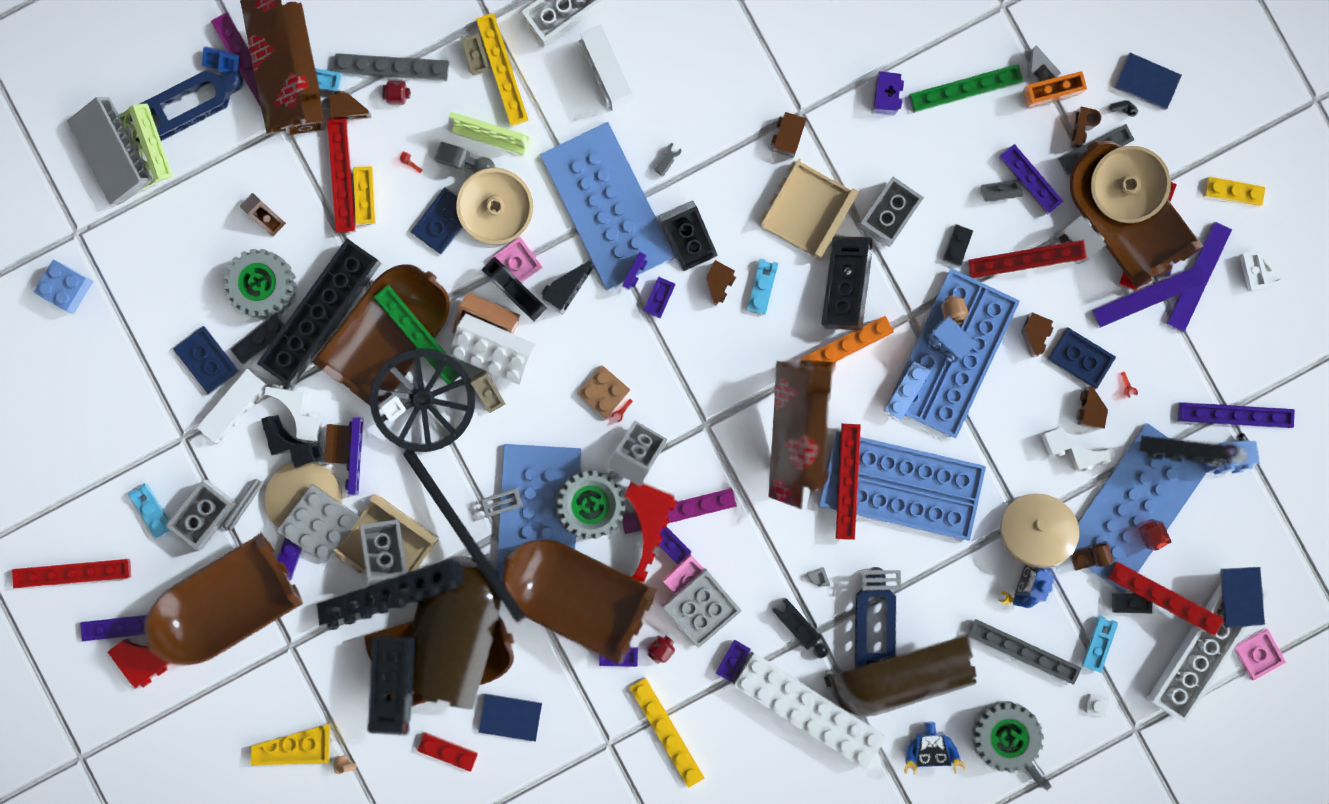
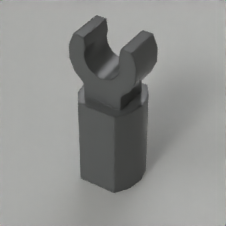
(666, 161)
(1038, 775)

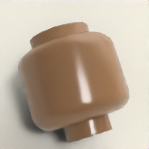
(955, 309)

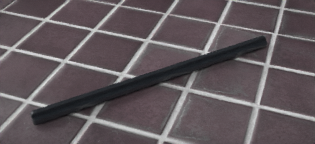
(464, 535)

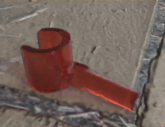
(405, 159)
(1128, 386)
(623, 410)

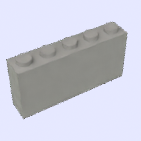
(109, 150)

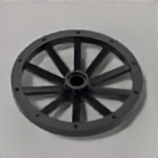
(445, 359)

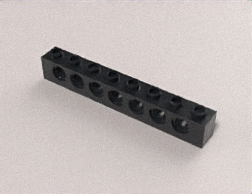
(329, 610)

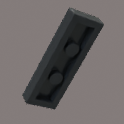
(258, 339)

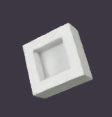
(392, 407)
(1097, 705)

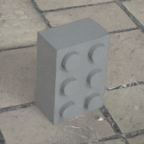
(891, 211)
(637, 453)
(201, 515)
(383, 551)

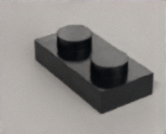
(957, 245)
(1130, 603)

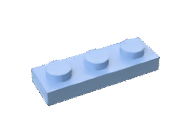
(907, 390)

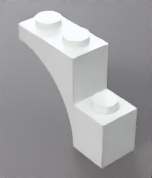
(307, 426)
(1058, 442)

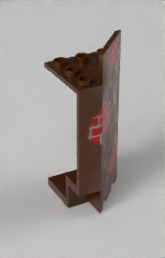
(283, 66)
(799, 429)

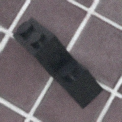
(513, 289)
(281, 442)

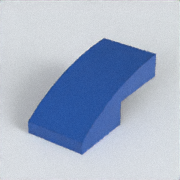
(220, 59)

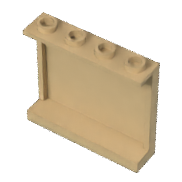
(808, 209)
(415, 538)

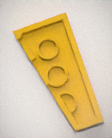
(300, 748)

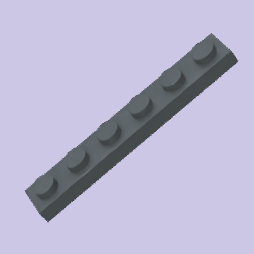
(391, 67)
(1024, 651)

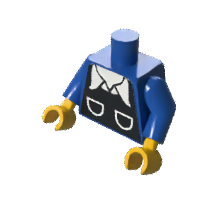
(1032, 588)
(931, 750)

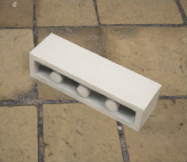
(233, 406)

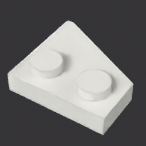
(1258, 271)

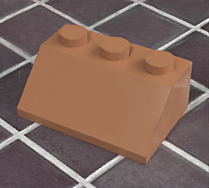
(487, 312)

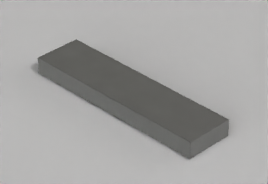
(1120, 135)

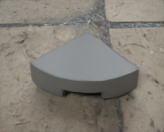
(819, 577)

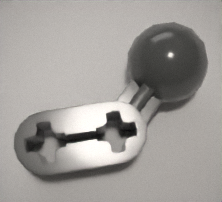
(459, 158)

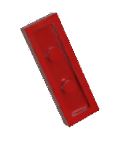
(447, 751)

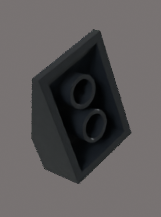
(688, 235)
(564, 289)

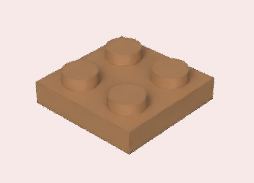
(604, 391)

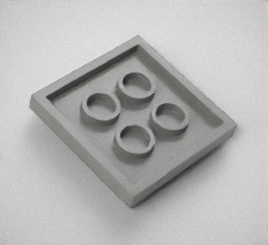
(318, 523)
(701, 608)

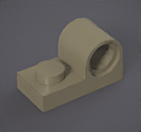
(475, 53)
(487, 391)

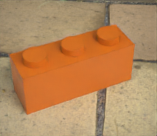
(1054, 89)

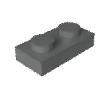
(1001, 190)

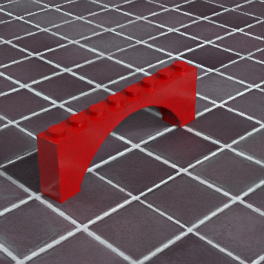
(652, 509)
(137, 663)

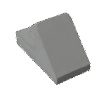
(1040, 61)

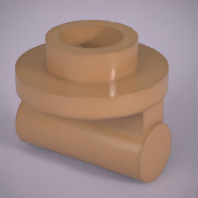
(342, 765)

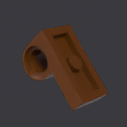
(1081, 125)
(1093, 555)

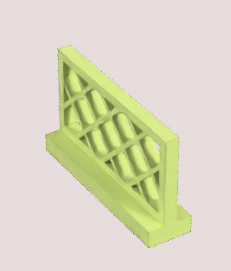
(489, 133)
(149, 142)

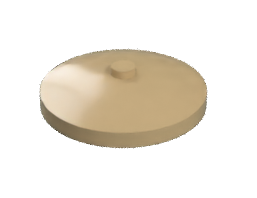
(1130, 184)
(494, 205)
(291, 483)
(1039, 530)

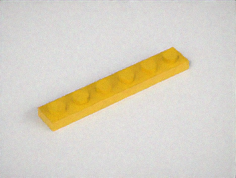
(502, 69)
(667, 732)

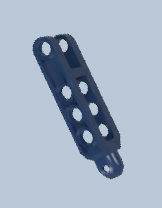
(224, 85)
(861, 598)

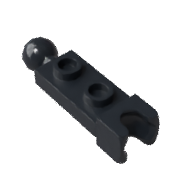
(801, 629)

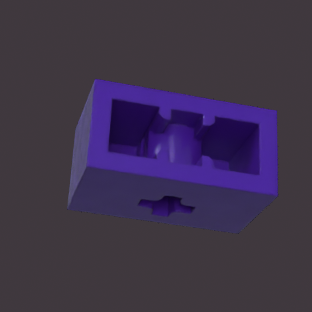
(883, 103)

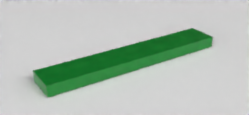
(965, 88)
(413, 329)

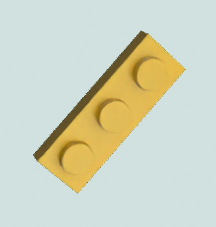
(1234, 191)
(364, 195)

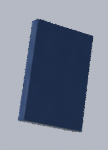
(1148, 81)
(439, 222)
(1081, 358)
(206, 360)
(1242, 596)
(510, 717)

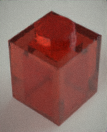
(1154, 534)

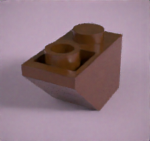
(718, 280)
(1035, 331)
(1093, 410)

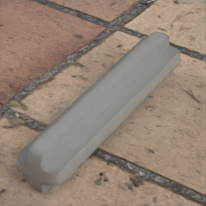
(243, 504)

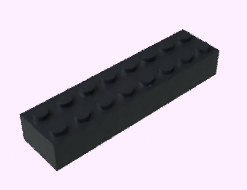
(319, 313)

